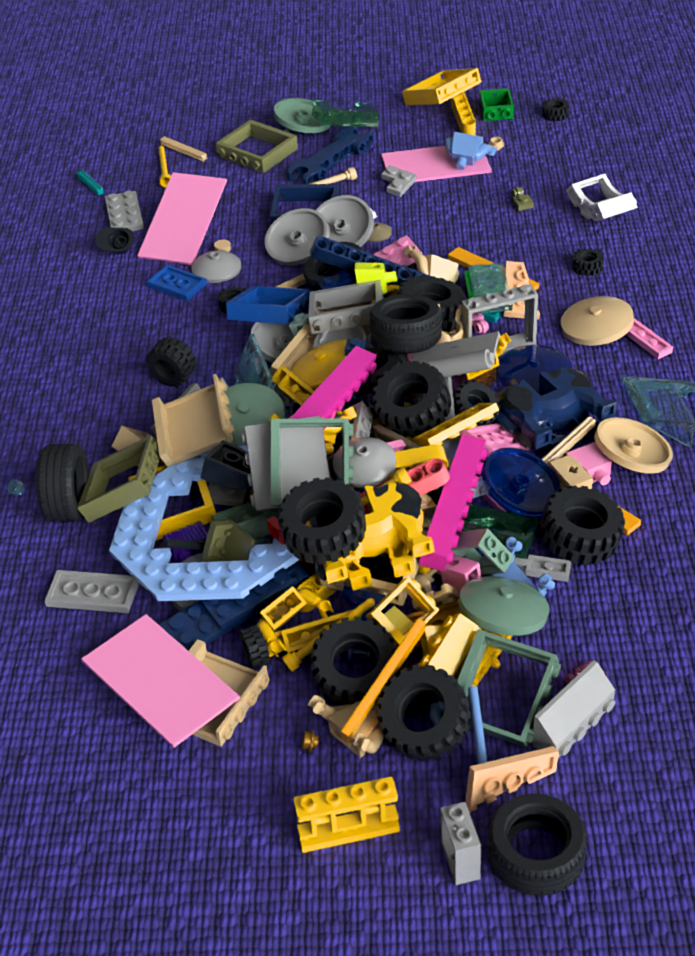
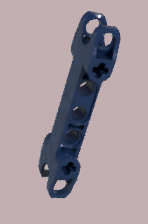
(345, 145)

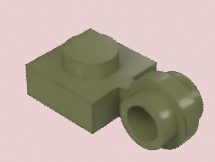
(521, 201)

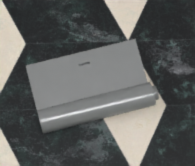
(461, 355)

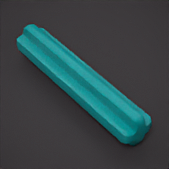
(91, 183)

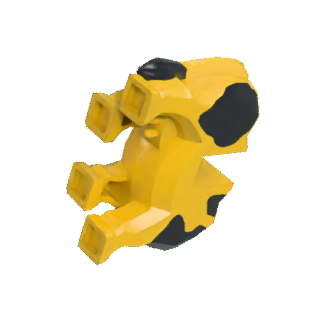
(391, 528)

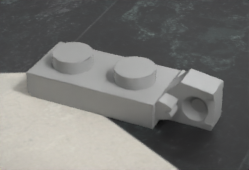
(538, 565)

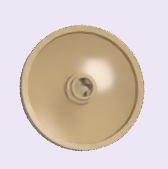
(597, 320)
(633, 445)

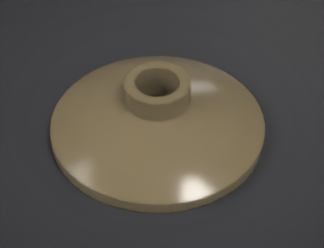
(380, 232)

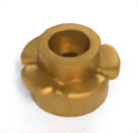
(309, 741)

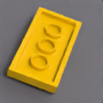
(452, 426)

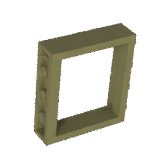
(285, 143)
(98, 503)

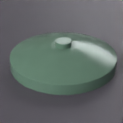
(297, 115)
(250, 406)
(503, 605)

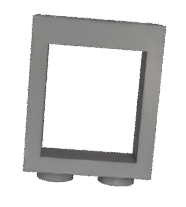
(461, 843)

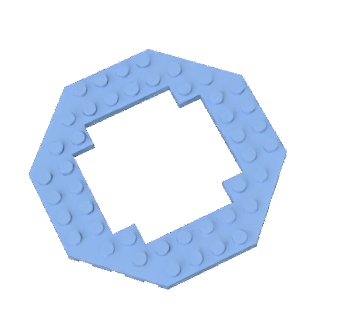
(193, 580)

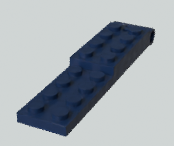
(215, 617)

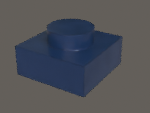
(351, 343)

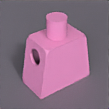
(593, 462)
(460, 572)

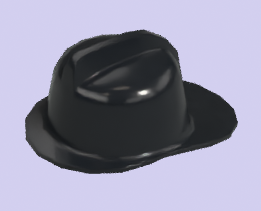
(115, 239)

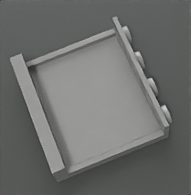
(301, 459)

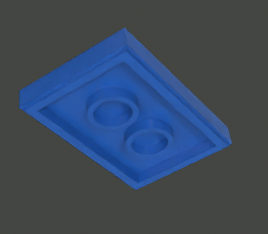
(177, 282)

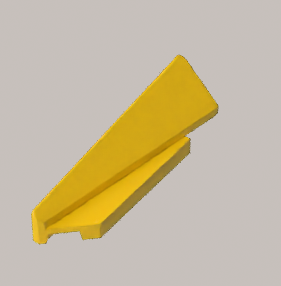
(293, 385)
(300, 635)

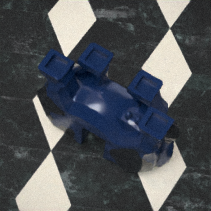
(562, 401)

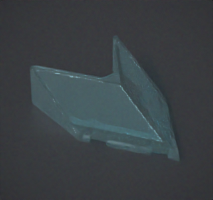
(662, 405)

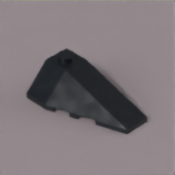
(226, 466)

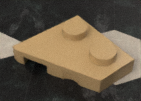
(444, 596)

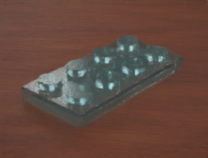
(489, 279)

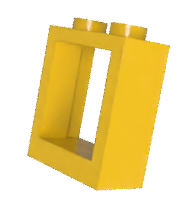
(413, 588)

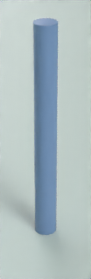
(477, 724)

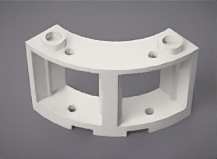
(614, 204)

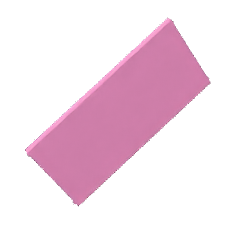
(432, 163)
(182, 218)
(160, 680)

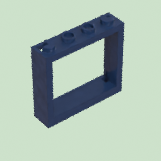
(301, 192)

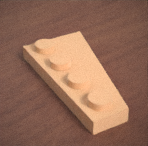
(516, 277)
(507, 774)

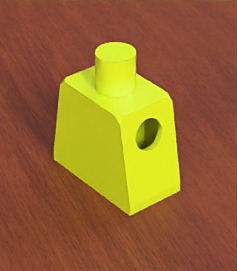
(374, 271)

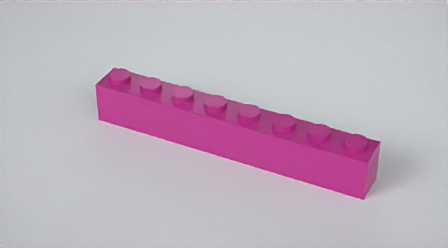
(339, 385)
(453, 501)

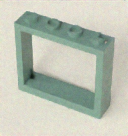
(277, 424)
(472, 663)

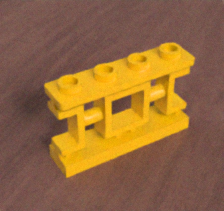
(330, 830)

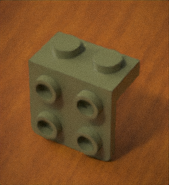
(226, 543)

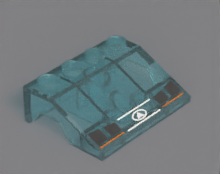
(252, 365)

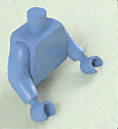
(467, 149)
(516, 573)

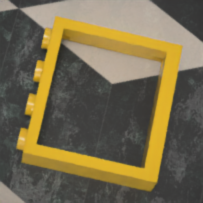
(450, 85)
(189, 517)

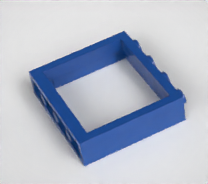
(268, 304)

